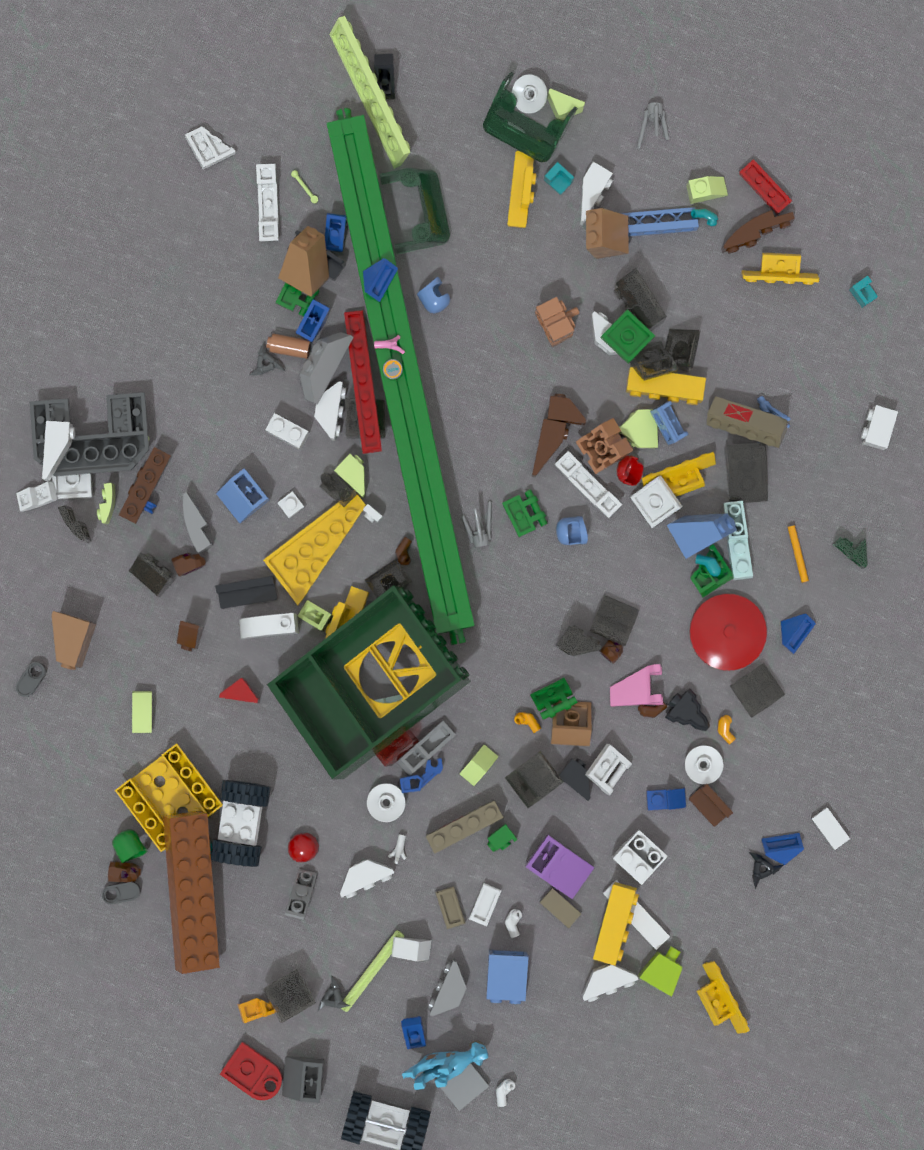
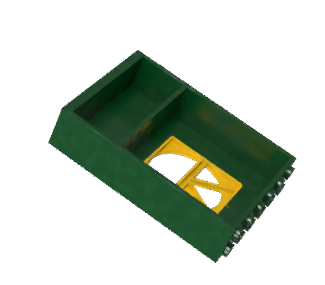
(325, 689)

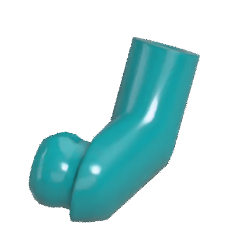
(704, 213)
(710, 563)

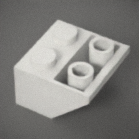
(639, 856)

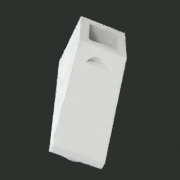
(593, 185)

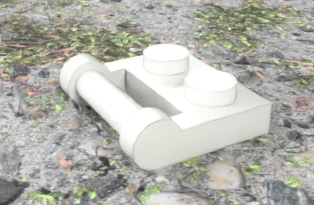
(604, 766)

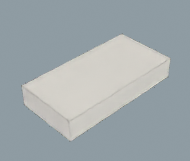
(830, 828)
(485, 904)

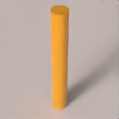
(798, 554)

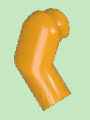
(527, 719)
(723, 729)

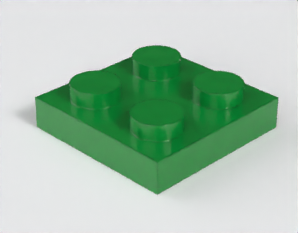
(627, 336)

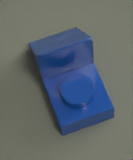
(335, 232)
(666, 799)
(413, 1032)

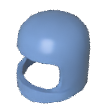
(432, 298)
(571, 531)

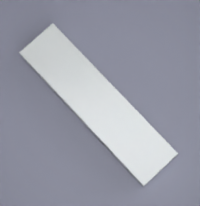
(645, 923)

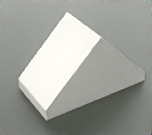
(411, 948)

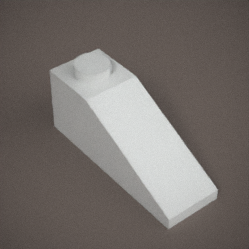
(57, 442)

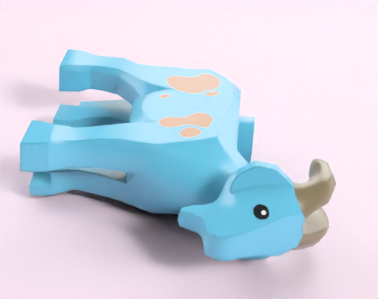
(445, 1065)

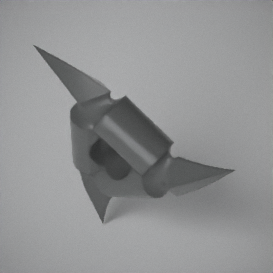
(262, 356)
(337, 1003)

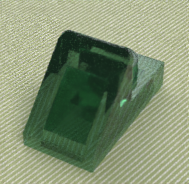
(857, 554)

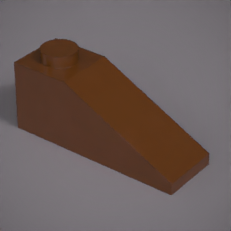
(550, 440)

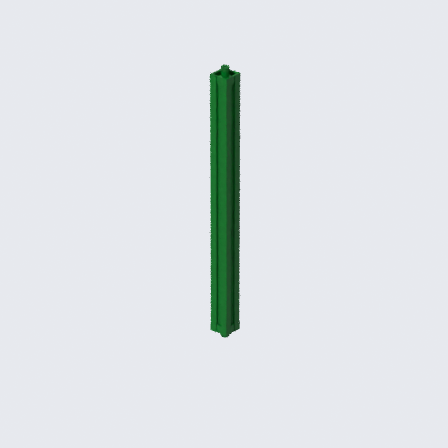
(405, 394)

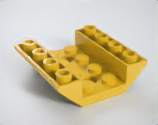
(182, 788)

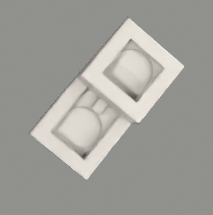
(36, 497)

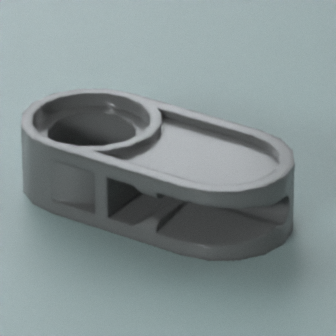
(28, 683)
(125, 892)

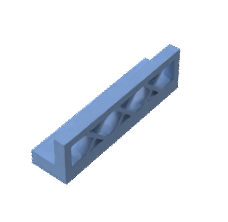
(661, 227)

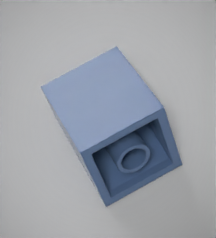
(700, 531)
(507, 976)

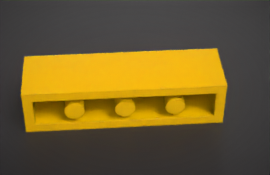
(669, 386)
(615, 922)

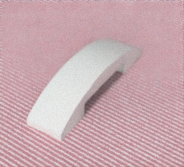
(267, 202)
(587, 484)

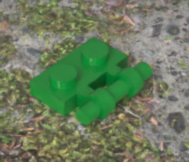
(290, 297)
(519, 515)
(552, 694)

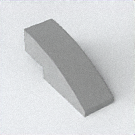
(195, 524)
(426, 748)

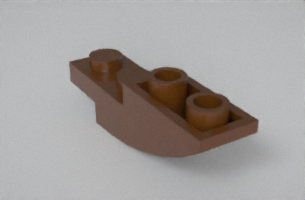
(749, 233)

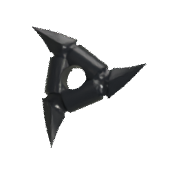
(770, 869)

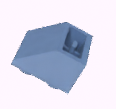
(242, 496)

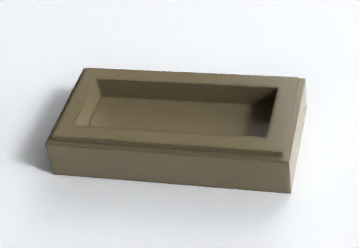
(450, 907)
(560, 908)

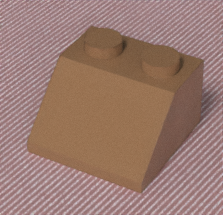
(573, 725)

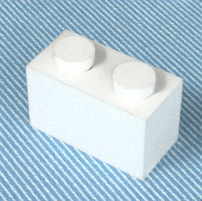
(879, 427)
(287, 431)

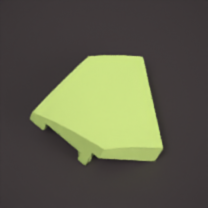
(641, 429)

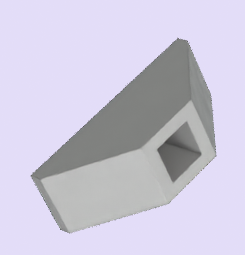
(301, 894)
(449, 991)

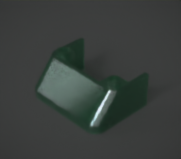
(520, 130)
(436, 228)

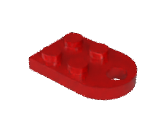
(251, 1071)

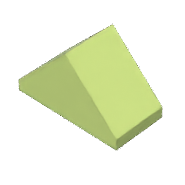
(563, 104)
(315, 615)
(479, 765)

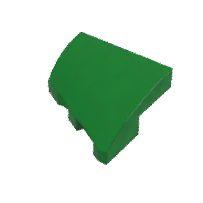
(707, 583)

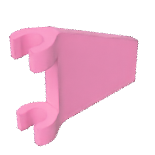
(636, 689)

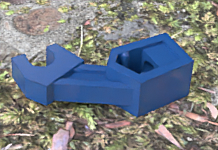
(430, 772)

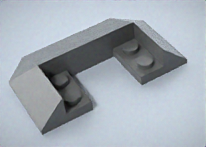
(96, 453)

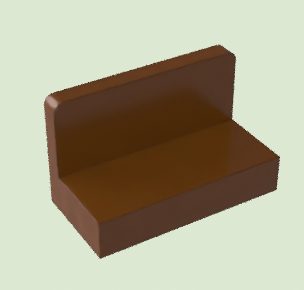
(710, 805)

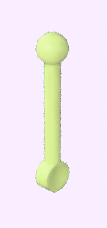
(314, 199)

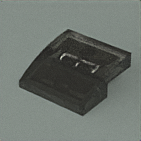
(654, 362)
(77, 527)
(614, 620)
(757, 690)

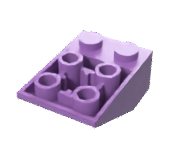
(559, 866)

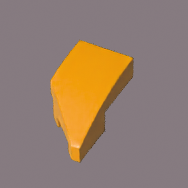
(254, 1009)

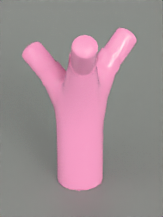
(391, 344)

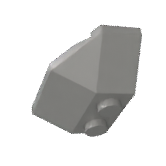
(322, 365)

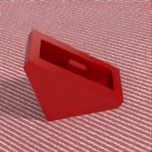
(240, 691)

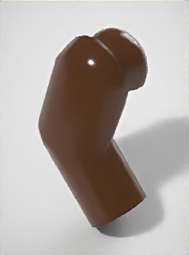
(402, 553)
(650, 711)

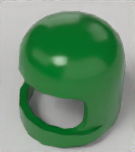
(128, 845)

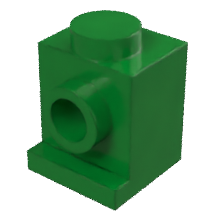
(500, 838)

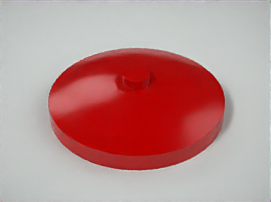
(728, 632)

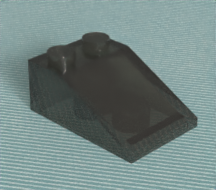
(747, 472)

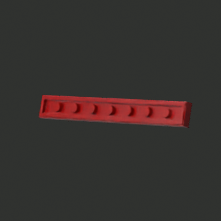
(363, 382)

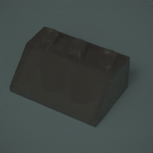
(639, 300)

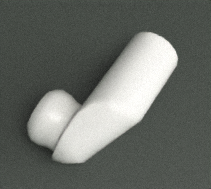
(511, 922)
(502, 1090)

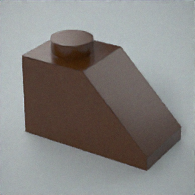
(564, 410)
(189, 635)

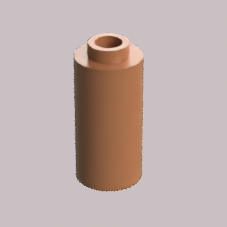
(289, 346)

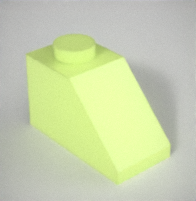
(706, 189)
(353, 473)

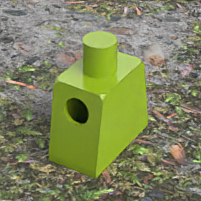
(663, 971)

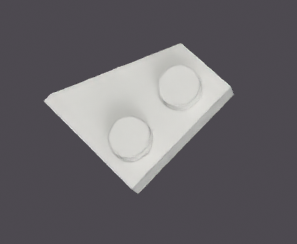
(207, 147)

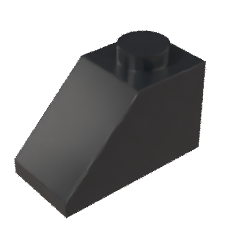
(385, 74)
(575, 777)

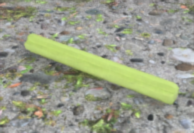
(370, 972)

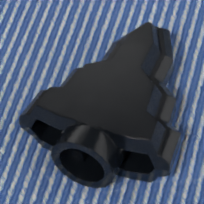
(687, 711)

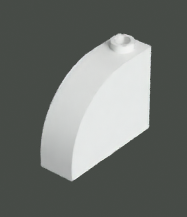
(269, 625)

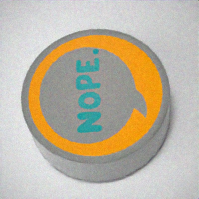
(392, 369)

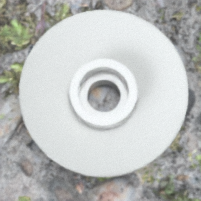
(522, 90)
(711, 771)
(378, 809)

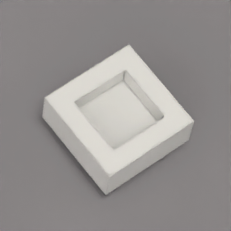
(290, 504)
(371, 514)

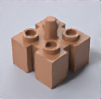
(555, 321)
(604, 446)

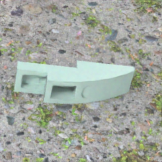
(738, 542)

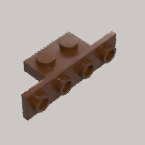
(145, 484)

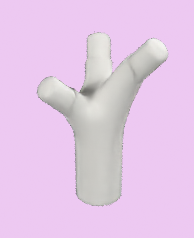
(399, 849)

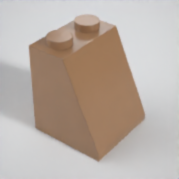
(606, 233)
(306, 262)
(71, 639)

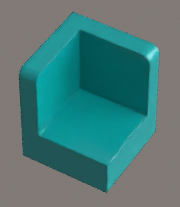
(559, 178)
(863, 292)

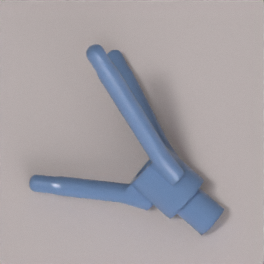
(766, 407)

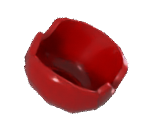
(629, 470)
(303, 847)

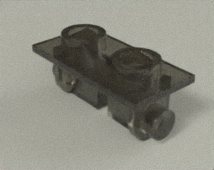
(337, 489)

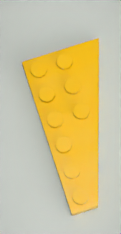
(309, 551)

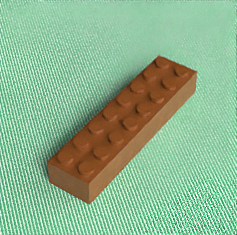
(191, 892)

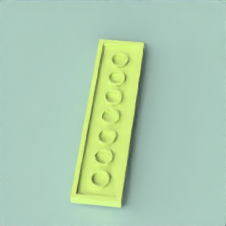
(369, 92)

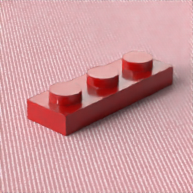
(765, 187)

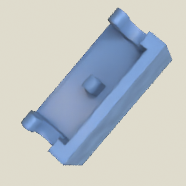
(668, 423)

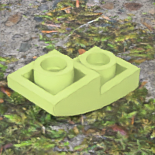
(106, 509)
(141, 711)

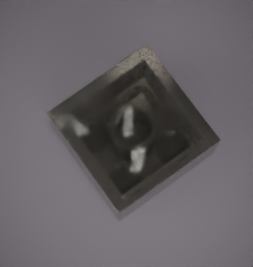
(288, 995)

